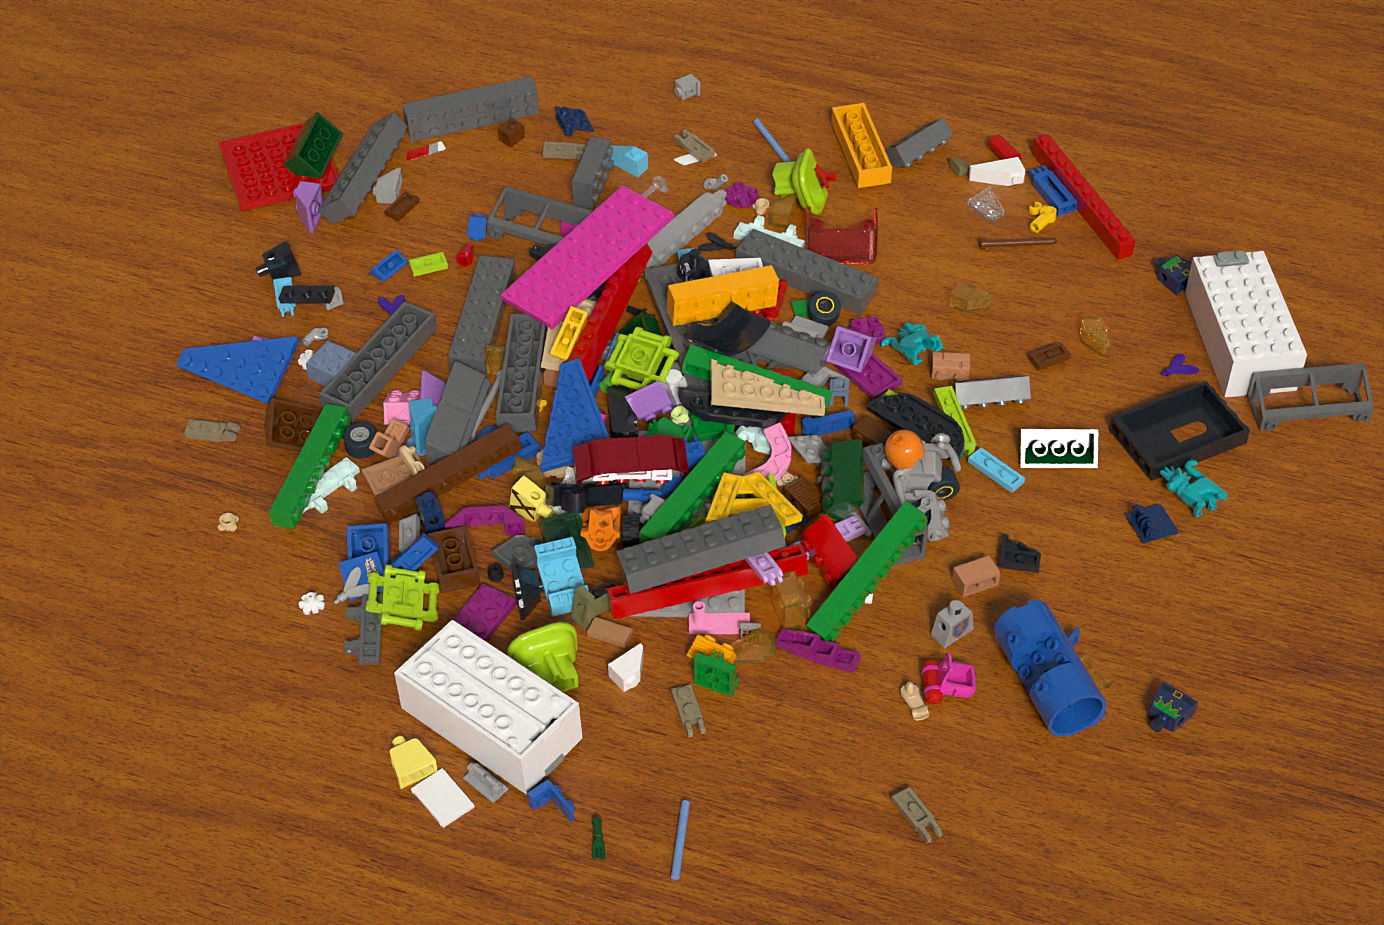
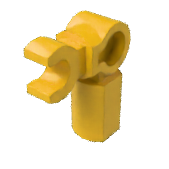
(1046, 214)

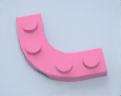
(780, 455)

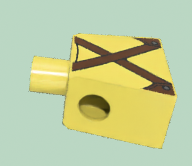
(529, 500)

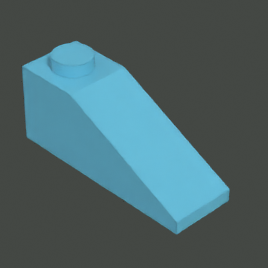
(630, 159)

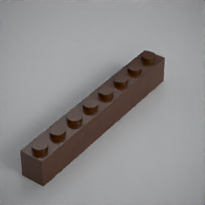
(449, 472)

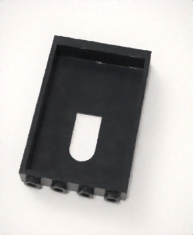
(1147, 434)

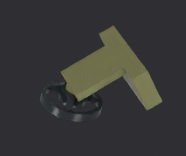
(586, 606)

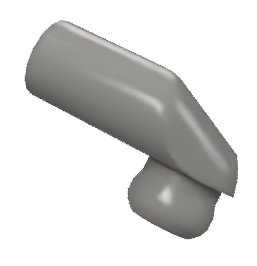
(715, 183)
(315, 334)

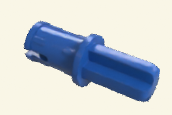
(640, 494)

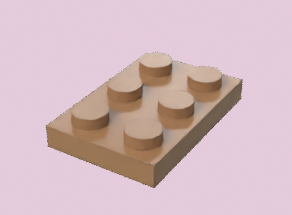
(387, 474)

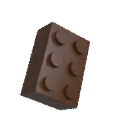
(454, 560)

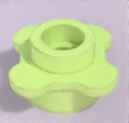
(680, 415)

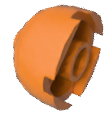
(904, 449)

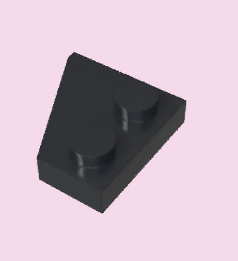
(1018, 556)

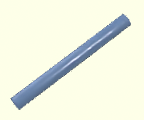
(771, 140)
(680, 839)

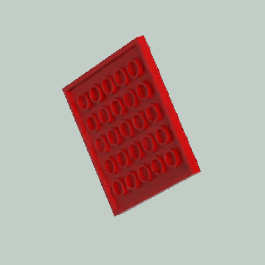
(259, 170)

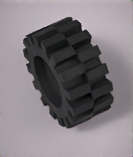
(631, 530)

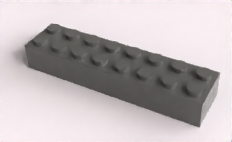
(470, 109)
(363, 168)
(810, 271)
(482, 312)
(379, 359)
(522, 374)
(701, 548)

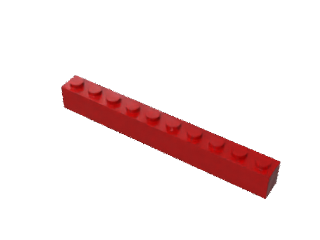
(1090, 204)
(609, 311)
(702, 585)

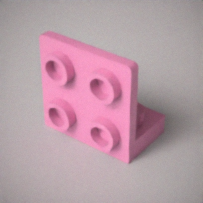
(397, 405)

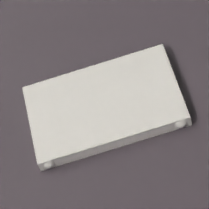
(442, 798)

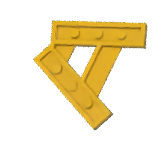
(731, 485)

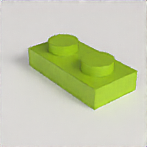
(428, 264)

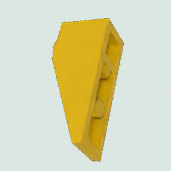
(569, 333)

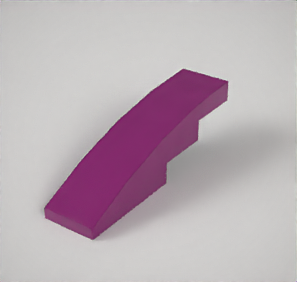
(816, 650)

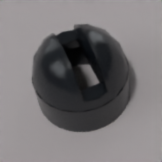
(491, 574)

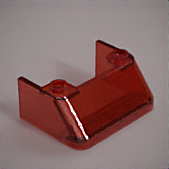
(843, 245)

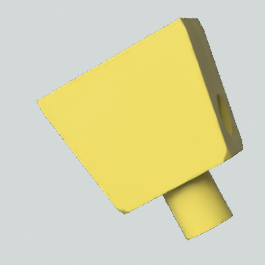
(411, 761)

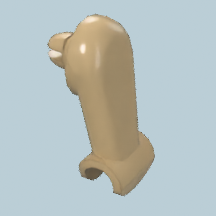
(407, 457)
(912, 697)

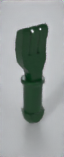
(598, 845)

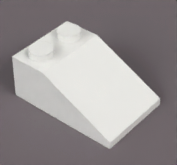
(727, 266)

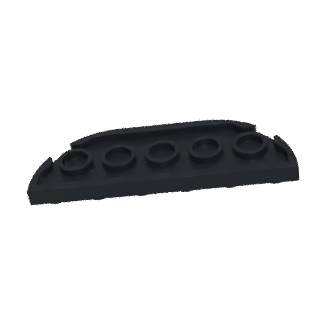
(699, 404)
(914, 414)

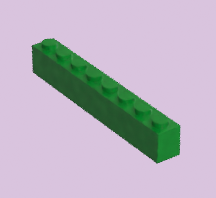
(698, 364)
(309, 466)
(694, 488)
(867, 572)

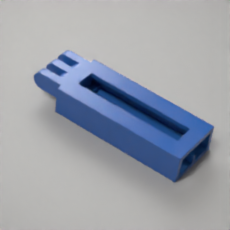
(1058, 197)
(529, 450)

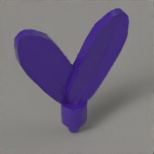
(391, 308)
(1177, 367)

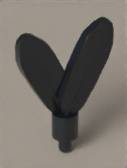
(717, 243)

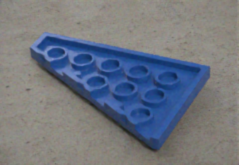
(245, 367)
(573, 417)

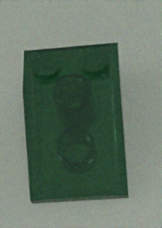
(567, 526)

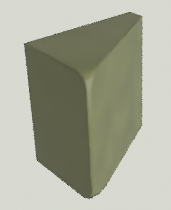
(959, 166)

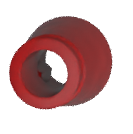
(465, 255)

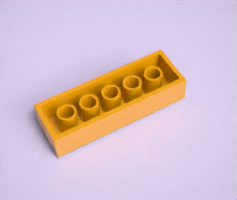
(861, 145)
(712, 295)

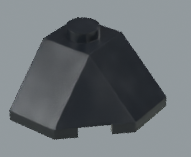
(526, 589)

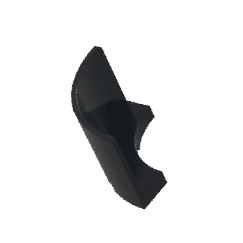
(731, 333)

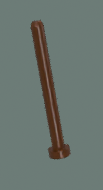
(983, 243)

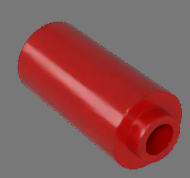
(1003, 148)

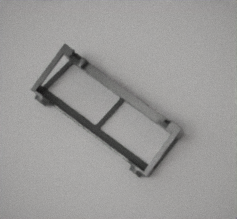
(516, 201)
(1348, 375)
(870, 509)

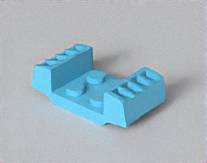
(559, 573)

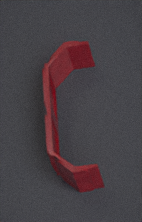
(629, 455)

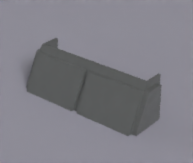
(456, 412)

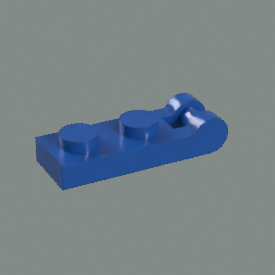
(828, 424)
(416, 553)

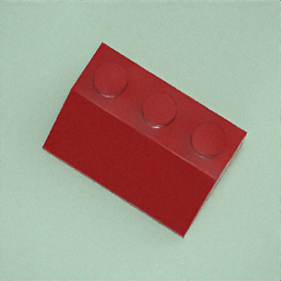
(828, 550)

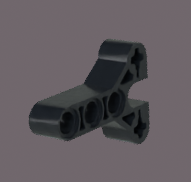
(578, 497)

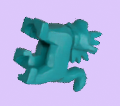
(913, 341)
(1194, 494)

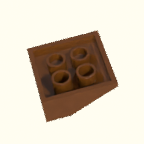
(289, 424)

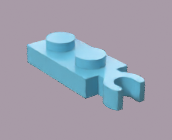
(278, 285)

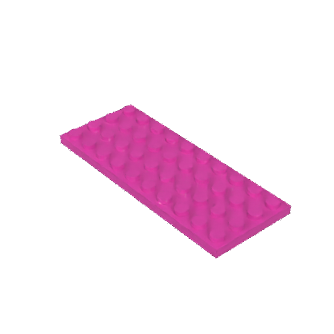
(587, 256)

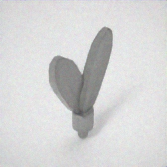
(351, 589)

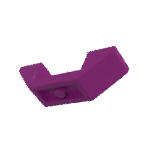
(489, 516)

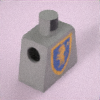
(952, 623)

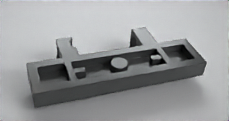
(369, 642)

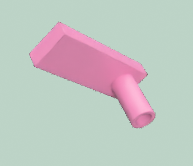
(715, 622)

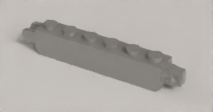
(685, 227)

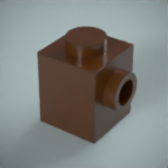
(511, 132)

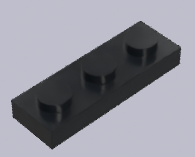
(306, 294)

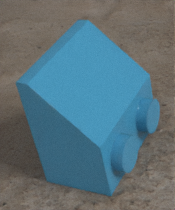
(421, 415)

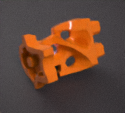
(601, 526)

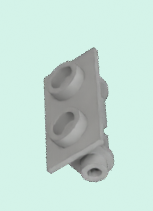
(484, 782)

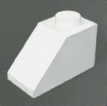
(627, 668)

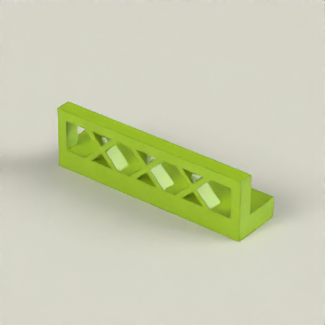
(950, 405)

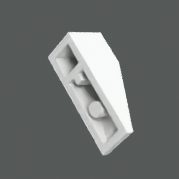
(998, 172)

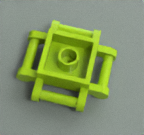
(640, 358)
(402, 597)

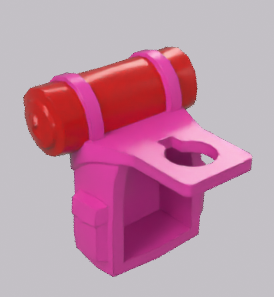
(947, 679)

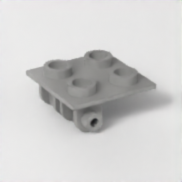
(809, 447)

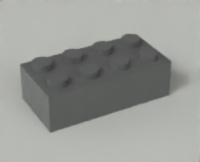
(592, 173)

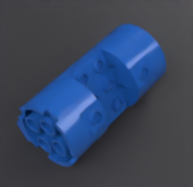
(1050, 668)

